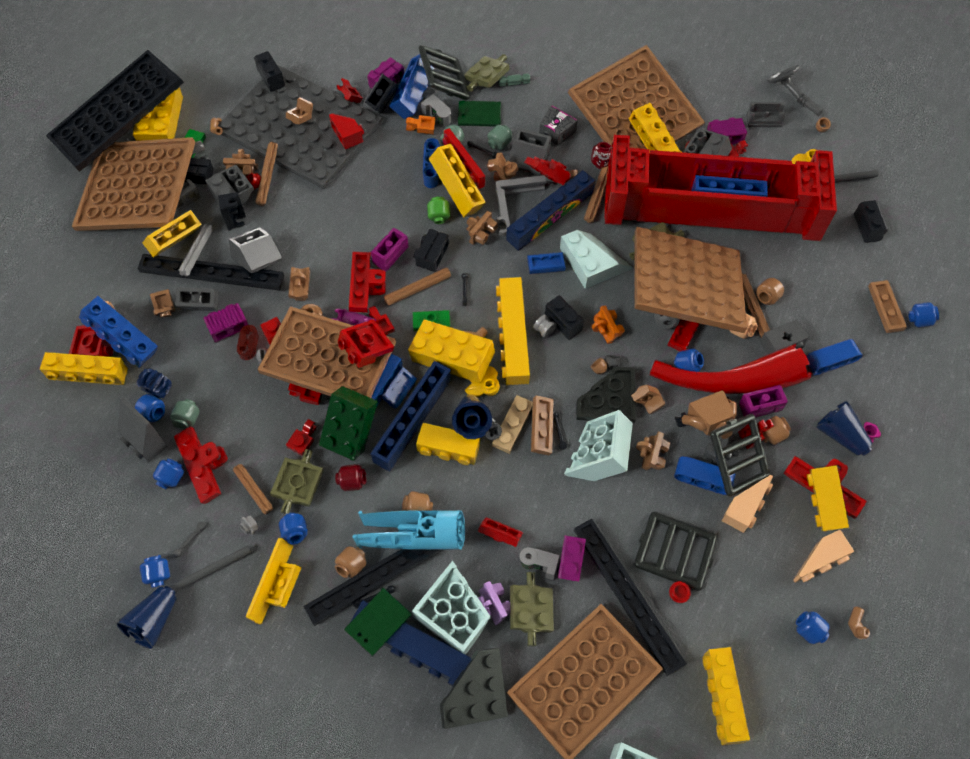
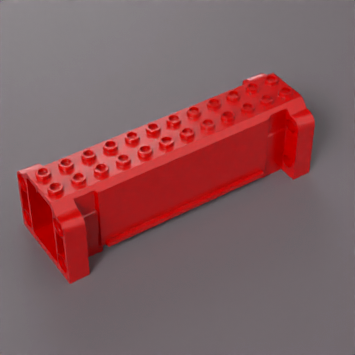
(660, 183)

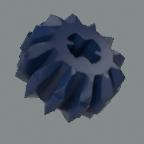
(154, 383)

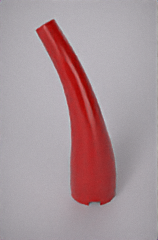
(781, 368)

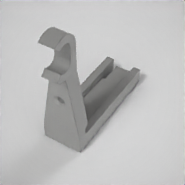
(515, 186)

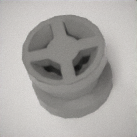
(544, 326)

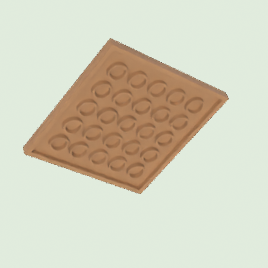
(629, 84)
(134, 185)
(689, 280)

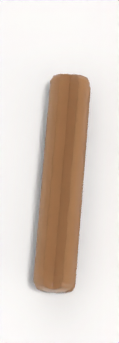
(253, 489)

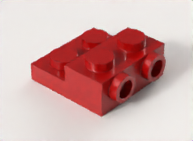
(551, 169)
(88, 343)
(364, 343)

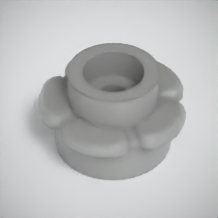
(248, 525)

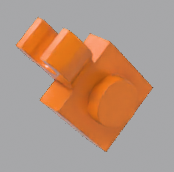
(423, 124)

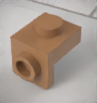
(301, 112)
(162, 303)
(649, 397)

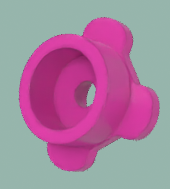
(873, 430)

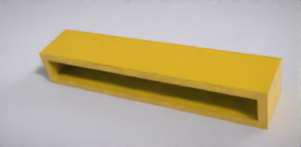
(513, 331)

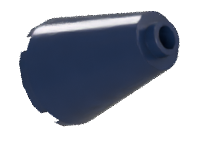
(471, 418)
(846, 429)
(148, 617)

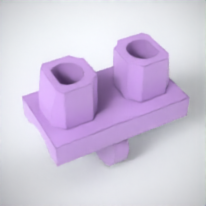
(490, 600)

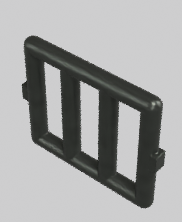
(431, 74)
(722, 452)
(692, 533)

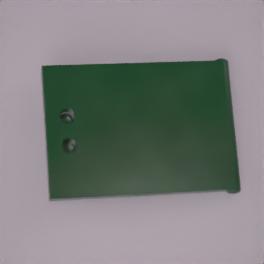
(479, 113)
(378, 622)

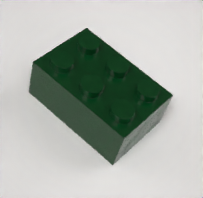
(348, 423)

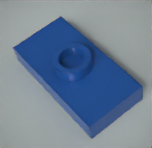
(546, 263)
(398, 388)

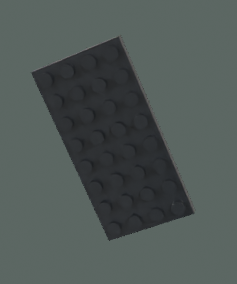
(114, 110)

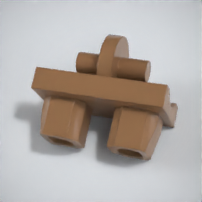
(242, 161)
(504, 168)
(478, 226)
(299, 283)
(650, 451)

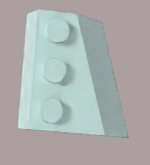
(591, 258)
(602, 448)
(452, 611)

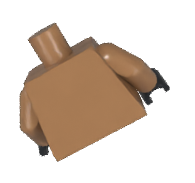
(709, 413)

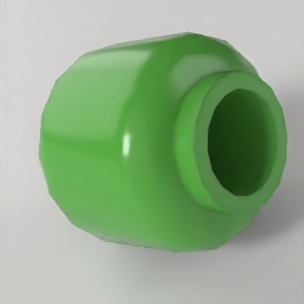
(438, 210)

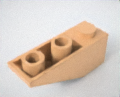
(744, 506)
(828, 551)

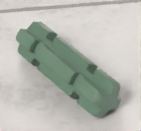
(514, 79)

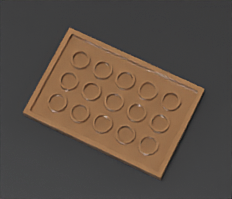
(309, 356)
(584, 682)

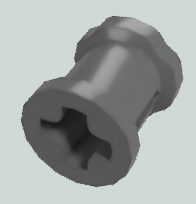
(491, 433)

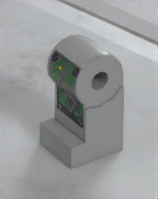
(436, 109)
(539, 560)

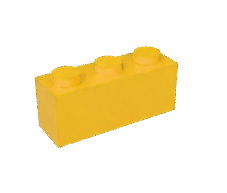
(171, 233)
(447, 444)
(828, 498)

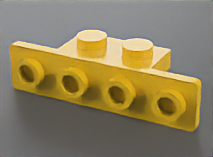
(275, 583)

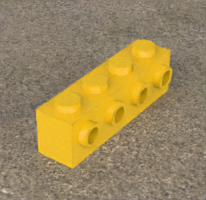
(652, 129)
(457, 180)
(84, 368)
(726, 696)

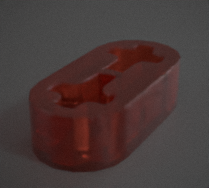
(243, 341)

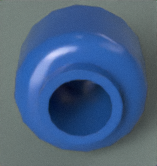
(924, 314)
(689, 360)
(150, 407)
(168, 473)
(293, 528)
(155, 571)
(812, 627)

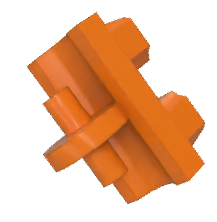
(605, 323)

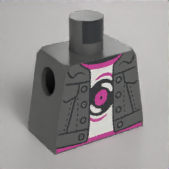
(557, 125)

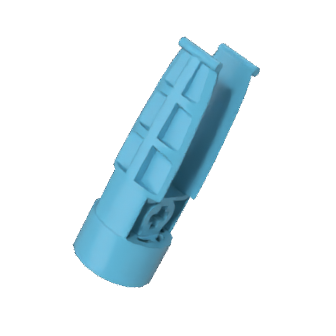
(415, 529)

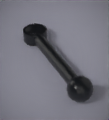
(470, 143)
(464, 276)
(563, 445)
(391, 589)

